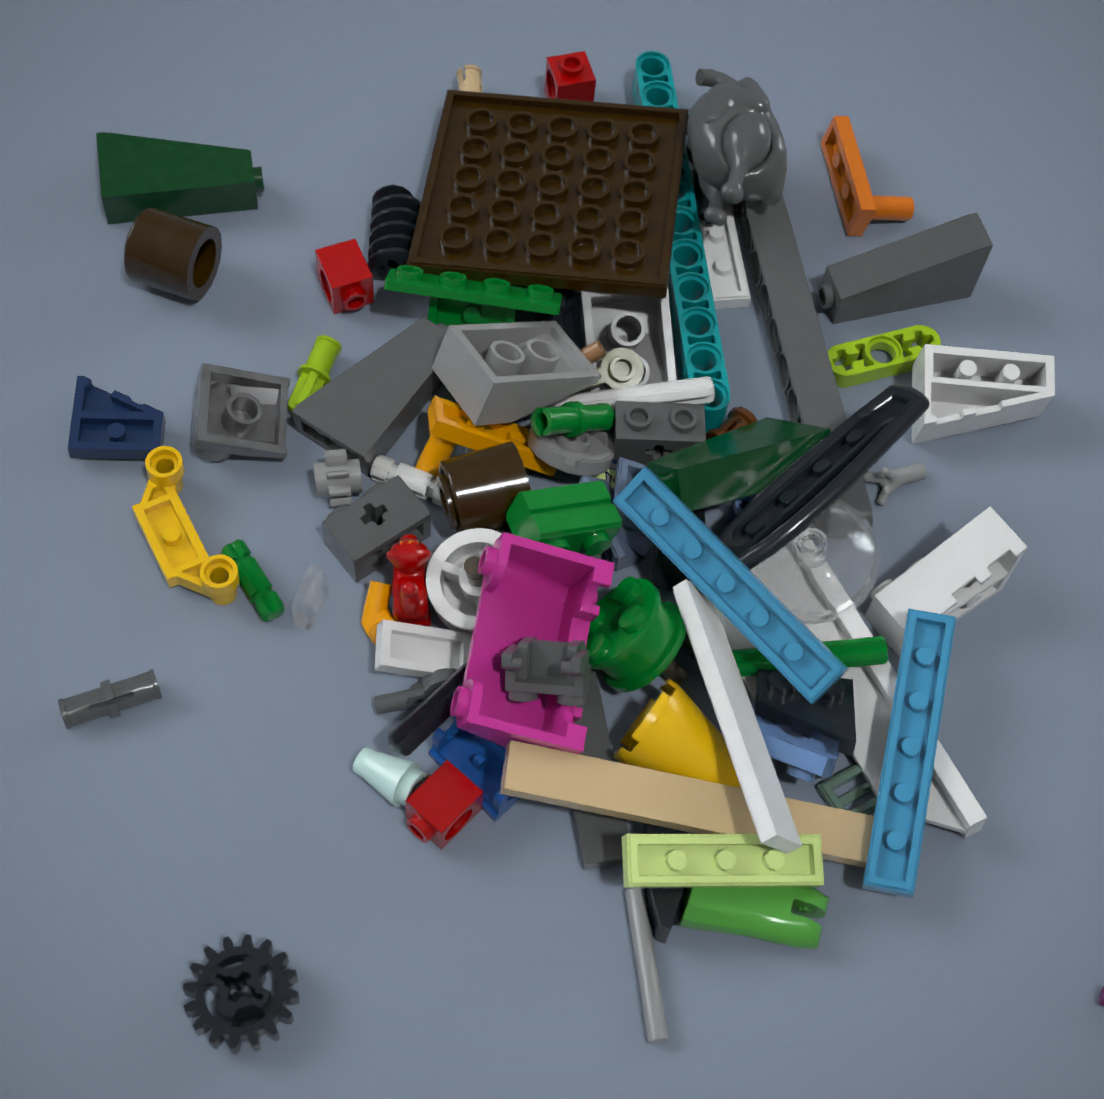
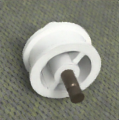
(454, 577)

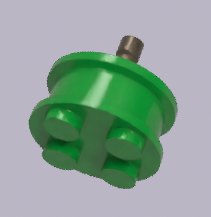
(636, 636)

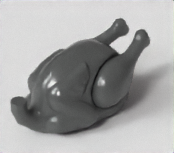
(735, 144)

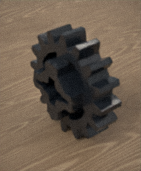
(223, 981)

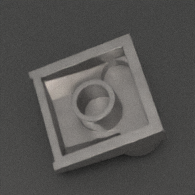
(239, 413)

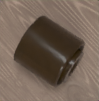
(172, 253)
(481, 486)

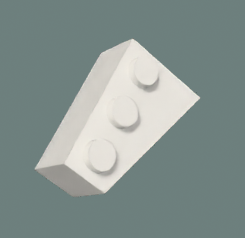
(978, 389)
(950, 578)

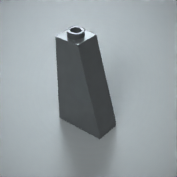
(909, 272)
(376, 397)

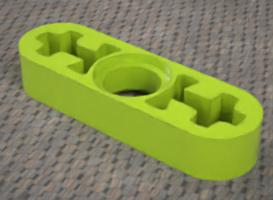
(869, 369)

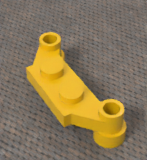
(174, 536)

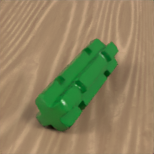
(254, 581)

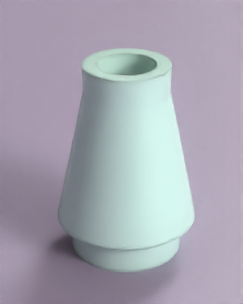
(389, 775)

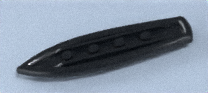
(822, 475)

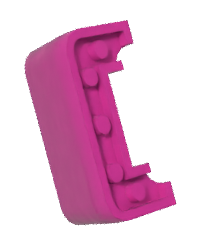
(534, 594)

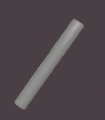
(646, 966)

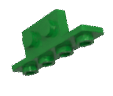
(466, 301)

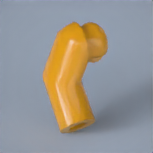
(376, 607)

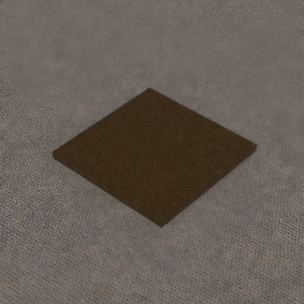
(552, 193)

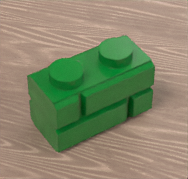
(567, 517)

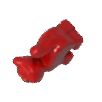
(409, 581)

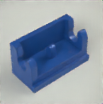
(479, 761)

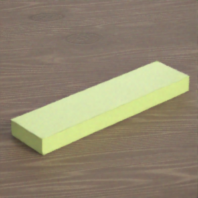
(718, 861)

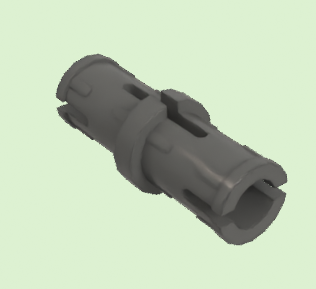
(77, 709)

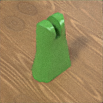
(757, 913)

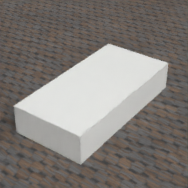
(418, 648)

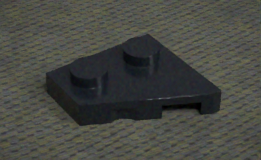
(830, 716)

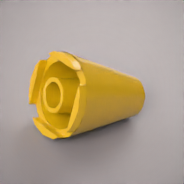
(677, 740)

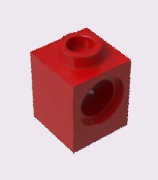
(569, 77)
(344, 276)
(443, 805)

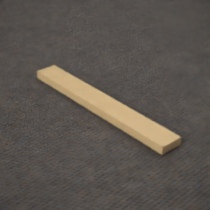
(668, 799)

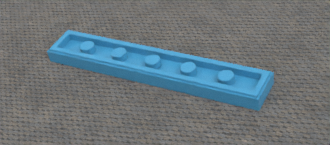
(730, 585)
(909, 754)

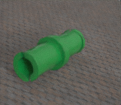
(572, 419)

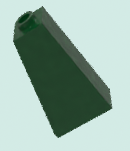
(173, 177)
(735, 462)

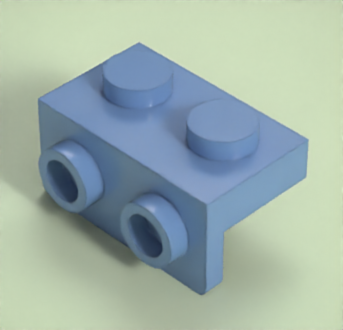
(803, 755)

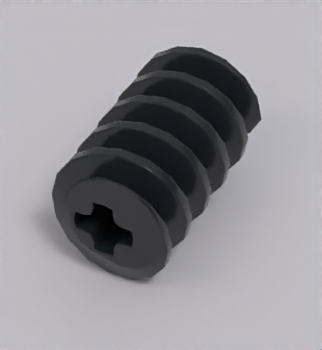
(391, 228)

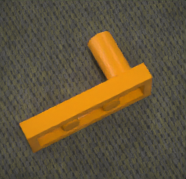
(451, 426)

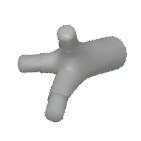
(893, 478)

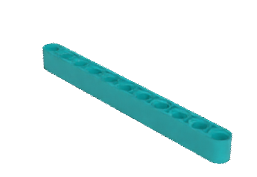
(689, 280)

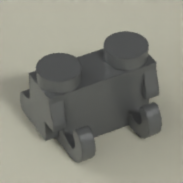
(547, 668)

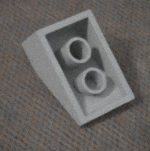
(630, 323)
(510, 368)

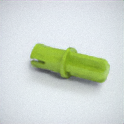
(316, 370)

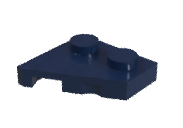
(112, 425)

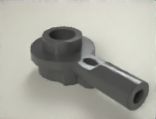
(412, 697)

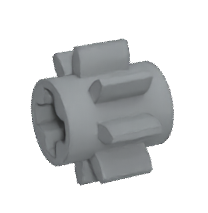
(338, 477)

